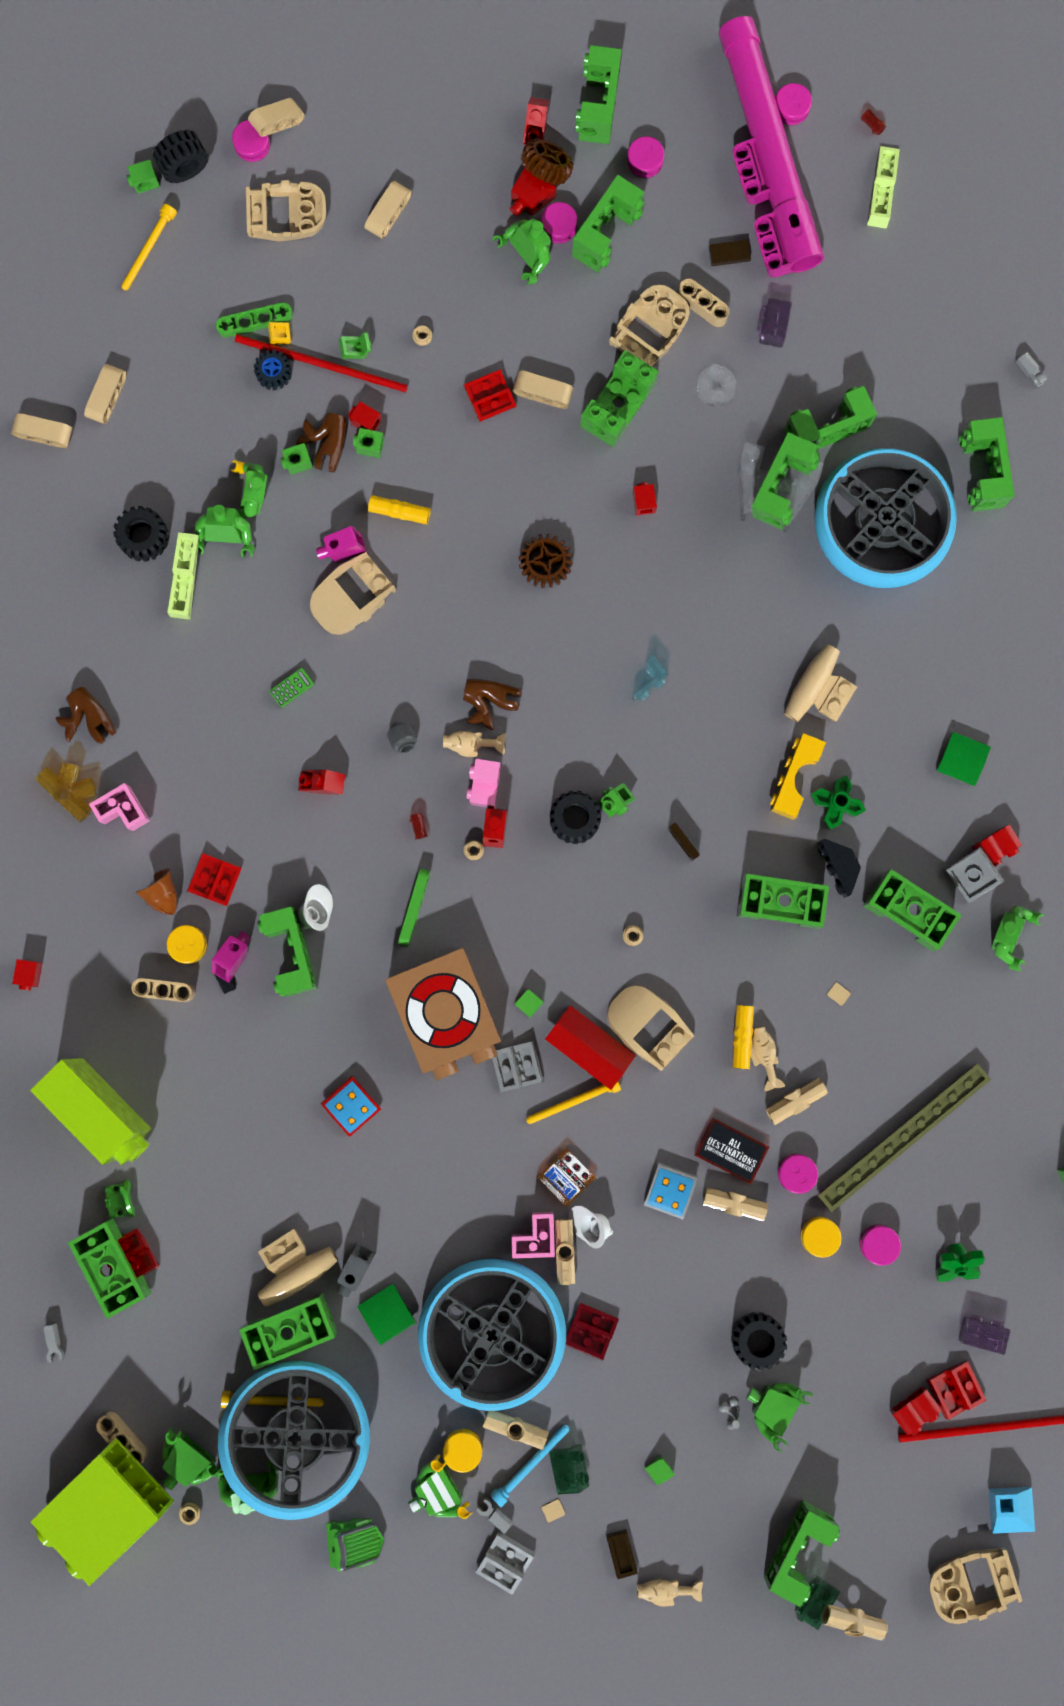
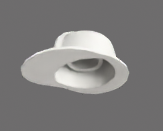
(316, 909)
(590, 1226)

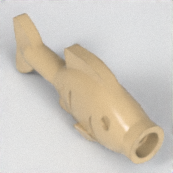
(467, 743)
(764, 1052)
(663, 1592)

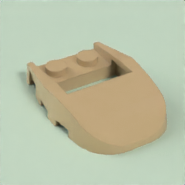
(306, 210)
(662, 311)
(335, 608)
(633, 1010)
(953, 1594)

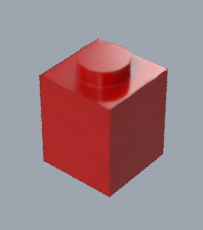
(364, 417)
(644, 499)
(27, 974)

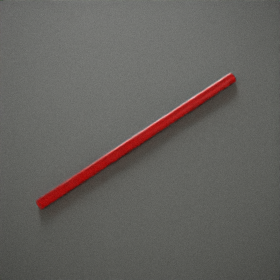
(322, 363)
(982, 1428)

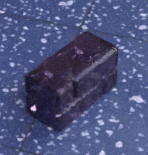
(775, 322)
(984, 1335)

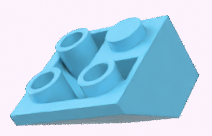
(1011, 1510)

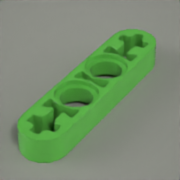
(253, 316)
(414, 907)

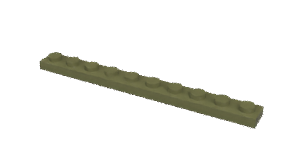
(903, 1137)

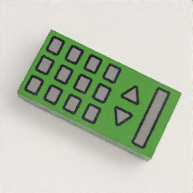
(291, 688)

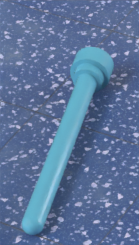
(500, 1495)

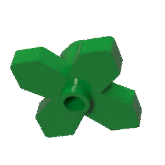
(835, 812)
(959, 1263)

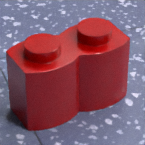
(999, 844)
(916, 1411)

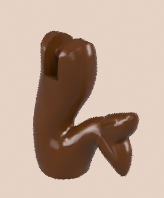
(334, 428)
(496, 692)
(83, 701)

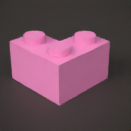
(485, 783)
(120, 803)
(538, 1243)

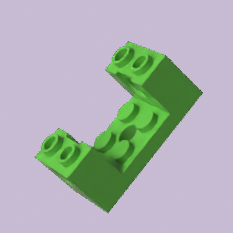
(602, 70)
(621, 200)
(632, 384)
(856, 414)
(990, 437)
(796, 454)
(893, 898)
(761, 900)
(280, 923)
(120, 1288)
(310, 1326)
(781, 1575)

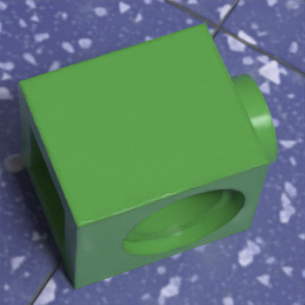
(142, 176)
(375, 448)
(300, 451)

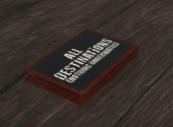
(732, 1151)

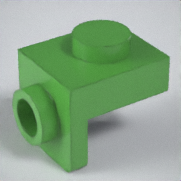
(355, 347)

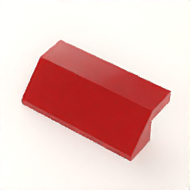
(590, 1047)

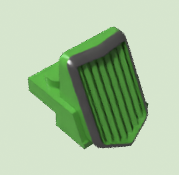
(353, 1543)

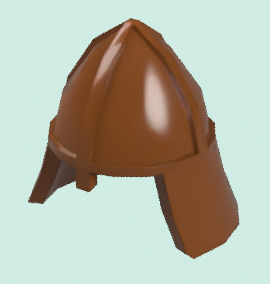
(161, 894)

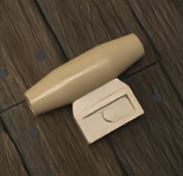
(818, 687)
(293, 1268)

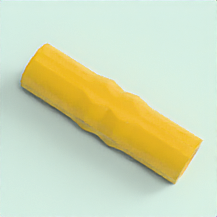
(399, 509)
(743, 1037)

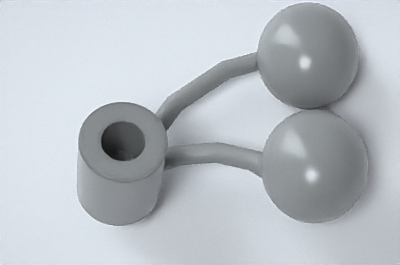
(724, 1407)

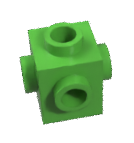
(616, 800)

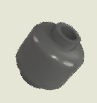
(402, 737)

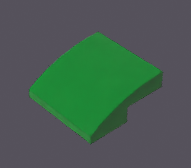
(963, 758)
(386, 1314)

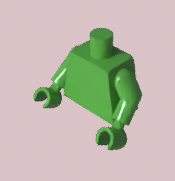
(530, 243)
(226, 526)
(1009, 933)
(775, 1409)
(186, 1461)
(263, 1482)

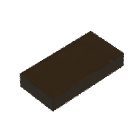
(729, 253)
(683, 841)
(621, 1554)

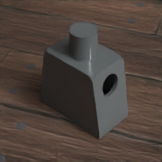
(354, 1269)

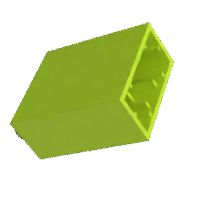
(93, 1111)
(102, 1512)

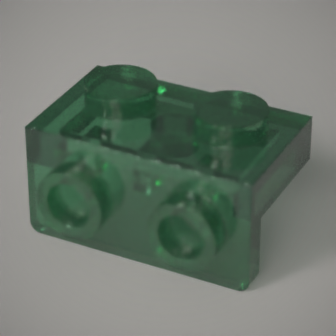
(569, 1470)
(821, 1595)

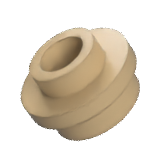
(422, 330)
(473, 843)
(639, 933)
(189, 1520)

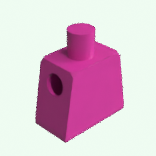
(342, 545)
(230, 956)

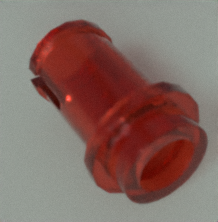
(873, 122)
(418, 826)

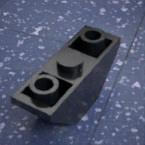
(841, 865)

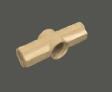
(796, 1101)
(735, 1204)
(564, 1265)
(529, 1434)
(854, 1622)

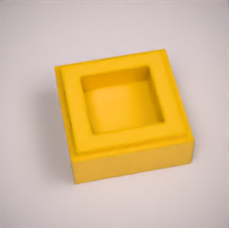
(279, 333)

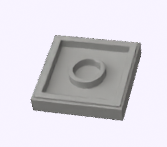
(974, 875)

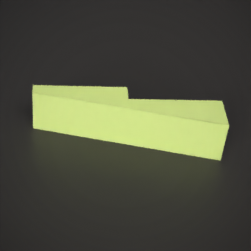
(883, 187)
(184, 576)

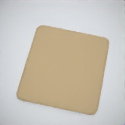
(839, 994)
(553, 1510)

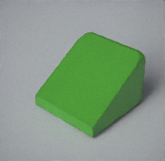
(529, 1003)
(659, 1470)

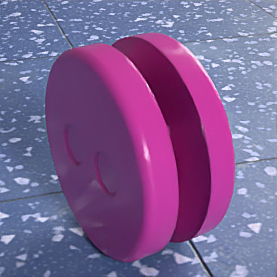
(793, 103)
(249, 143)
(645, 157)
(559, 222)
(797, 1173)
(880, 1244)

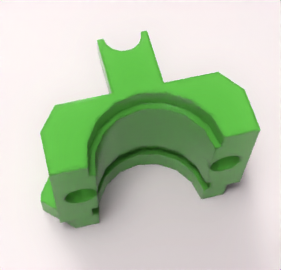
(119, 1200)

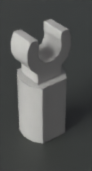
(1031, 369)
(52, 1341)
(495, 1516)

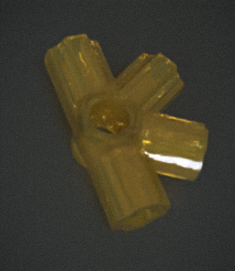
(76, 789)

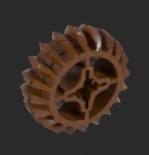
(547, 161)
(538, 562)

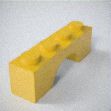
(788, 800)

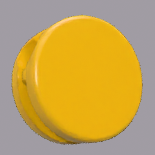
(186, 944)
(820, 1237)
(462, 1450)

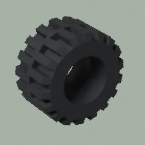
(180, 156)
(130, 522)
(575, 799)
(772, 1353)

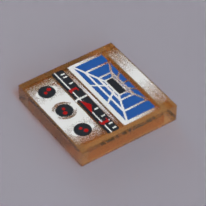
(566, 1177)

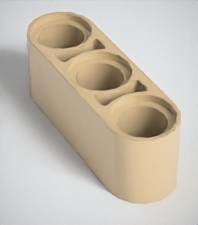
(276, 117)
(388, 209)
(705, 311)
(543, 389)
(105, 394)
(41, 430)
(153, 990)
(120, 1428)

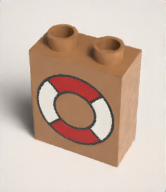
(444, 1013)

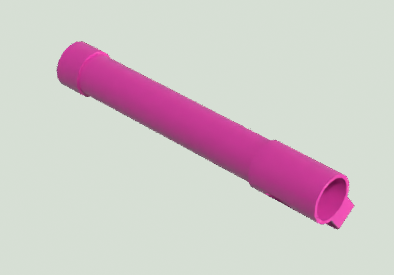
(768, 158)

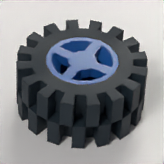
(267, 365)

